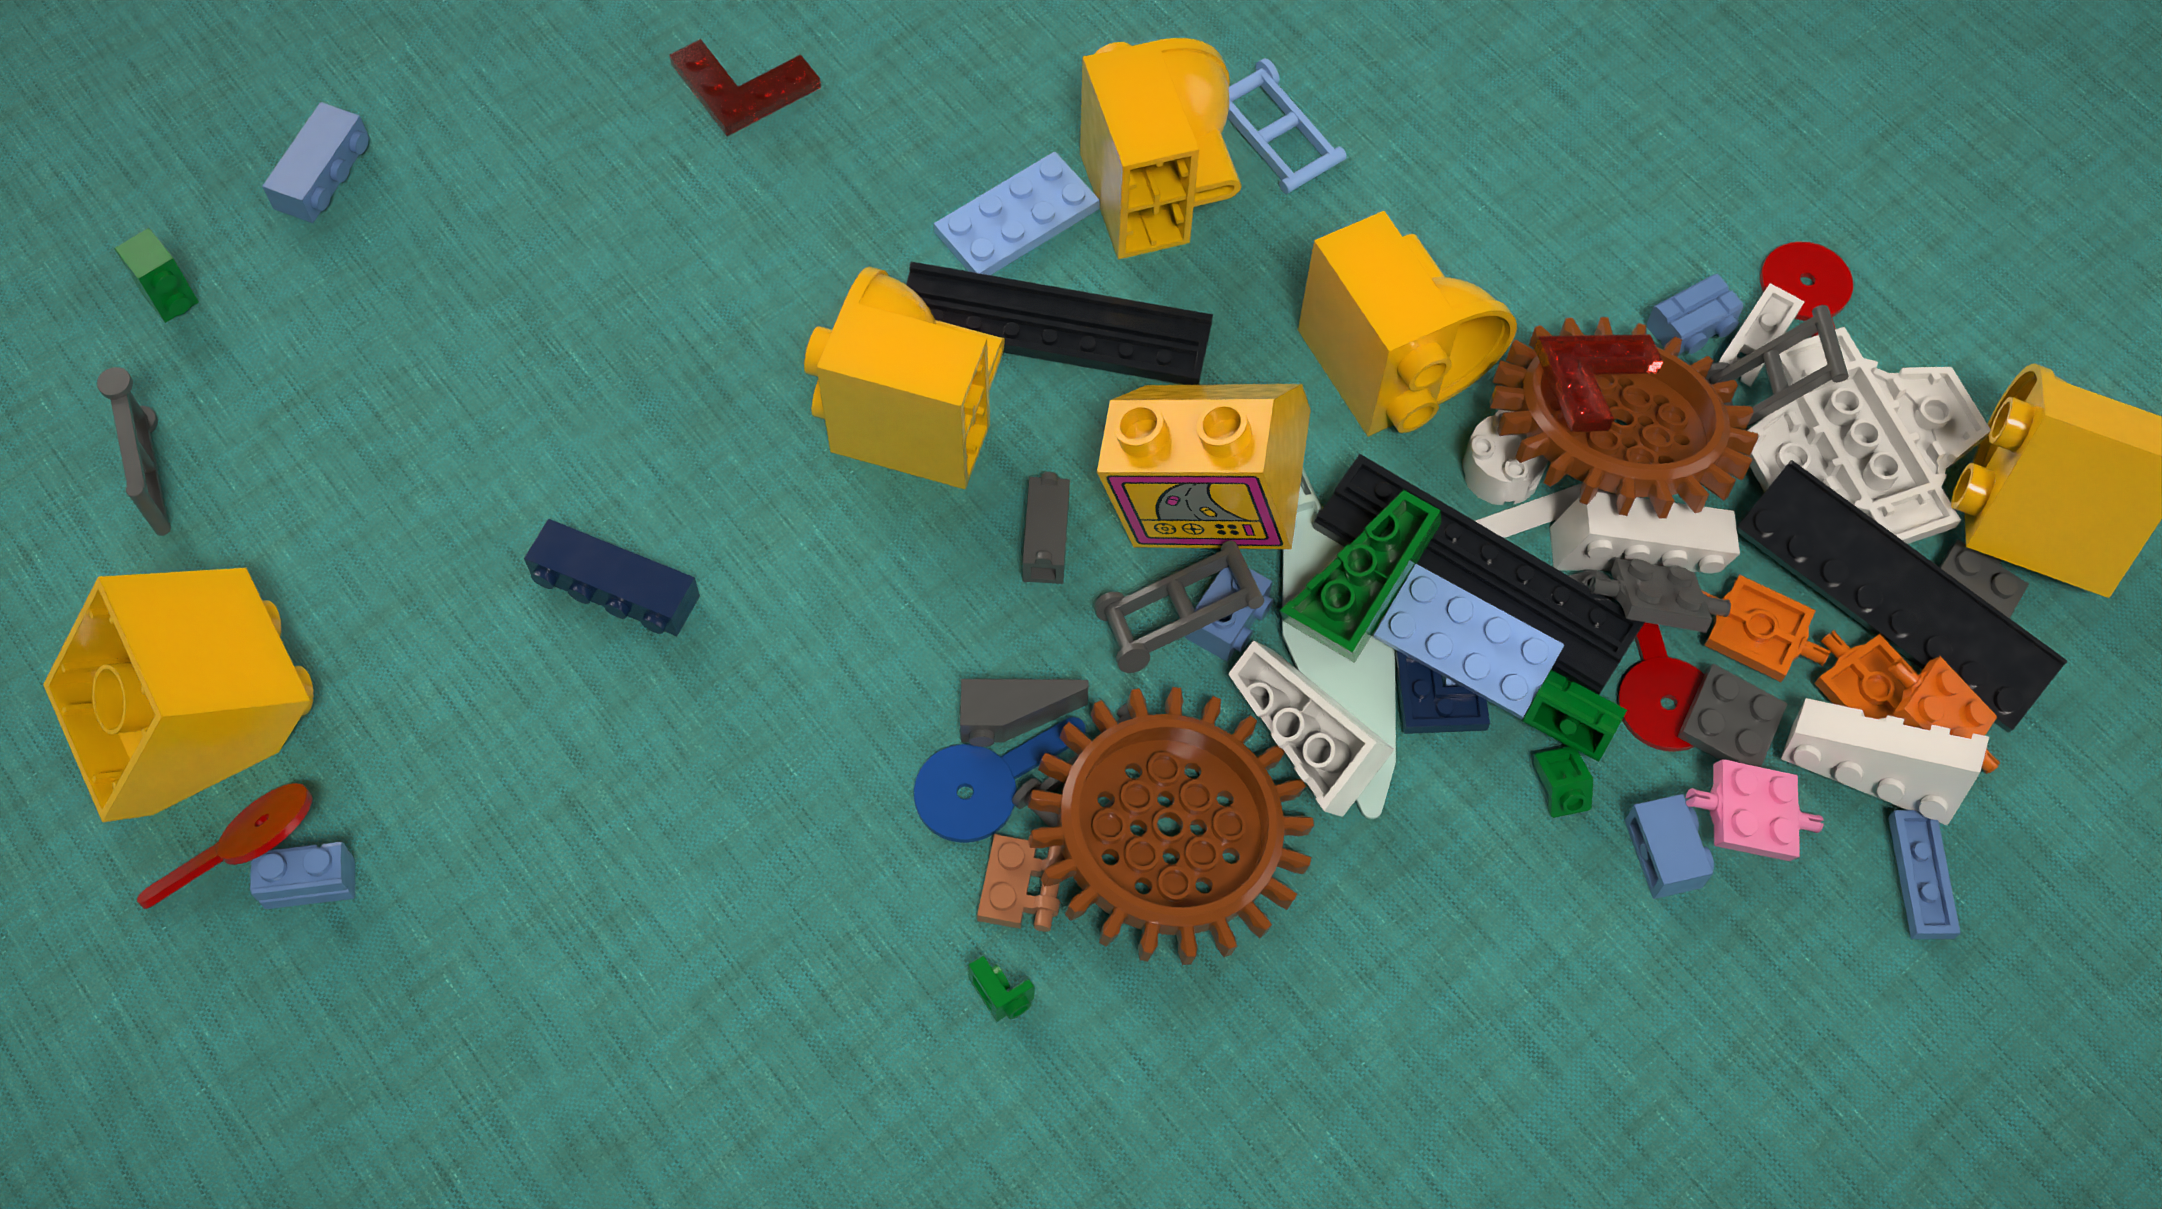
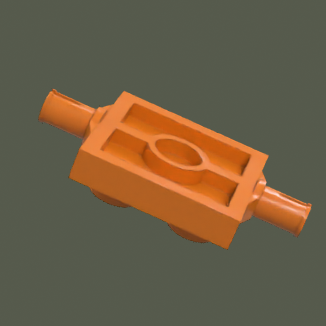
(1764, 630)
(1862, 676)
(1943, 700)

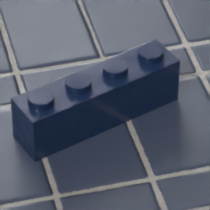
(612, 578)

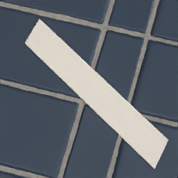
(1532, 513)

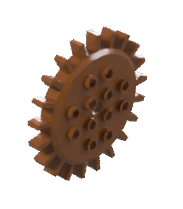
(1674, 434)
(1160, 752)

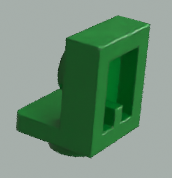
(1565, 780)
(992, 987)

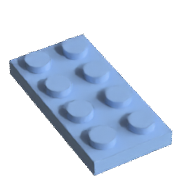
(1017, 216)
(1469, 641)

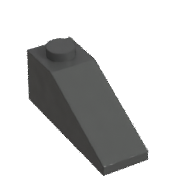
(1010, 707)

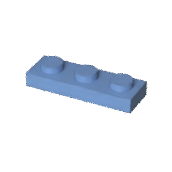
(1923, 876)

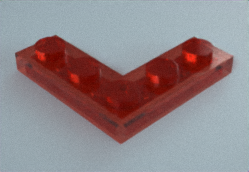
(739, 106)
(1574, 361)

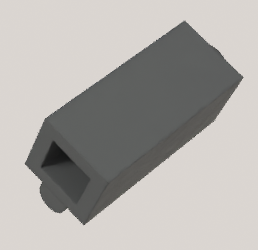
(1046, 529)

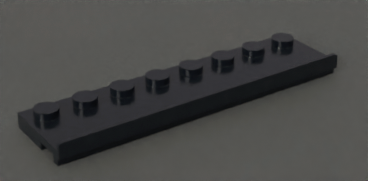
(1069, 323)
(1495, 571)
(1899, 592)

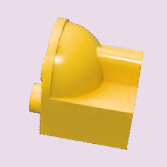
(1155, 139)
(1395, 327)
(902, 383)
(2064, 482)

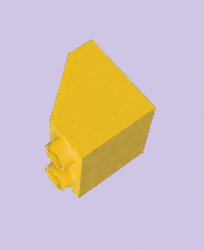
(173, 687)

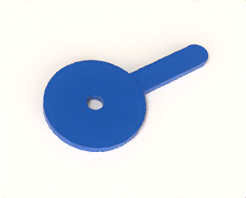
(990, 779)

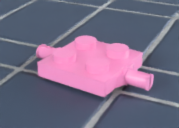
(1755, 810)

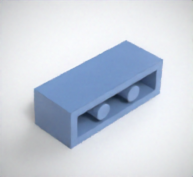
(316, 162)

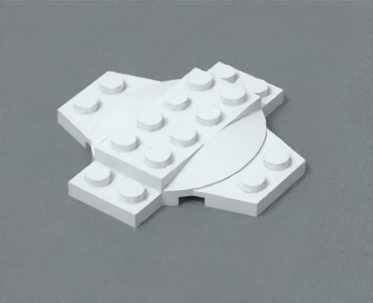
(1874, 436)

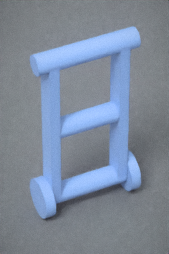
(1268, 78)

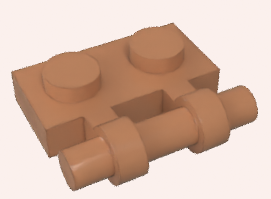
(1008, 881)

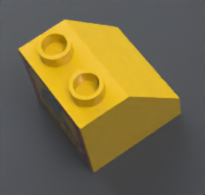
(1206, 464)

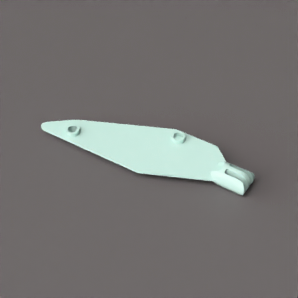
(1360, 687)

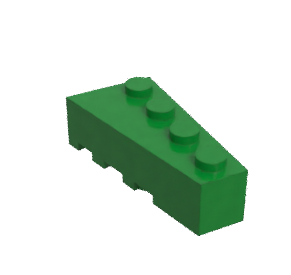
(1359, 586)

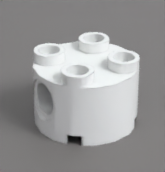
(1492, 466)

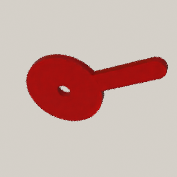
(1826, 269)
(1651, 682)
(247, 837)

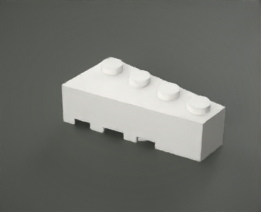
(1597, 535)
(1318, 735)
(1886, 758)

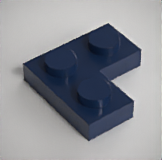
(1435, 708)

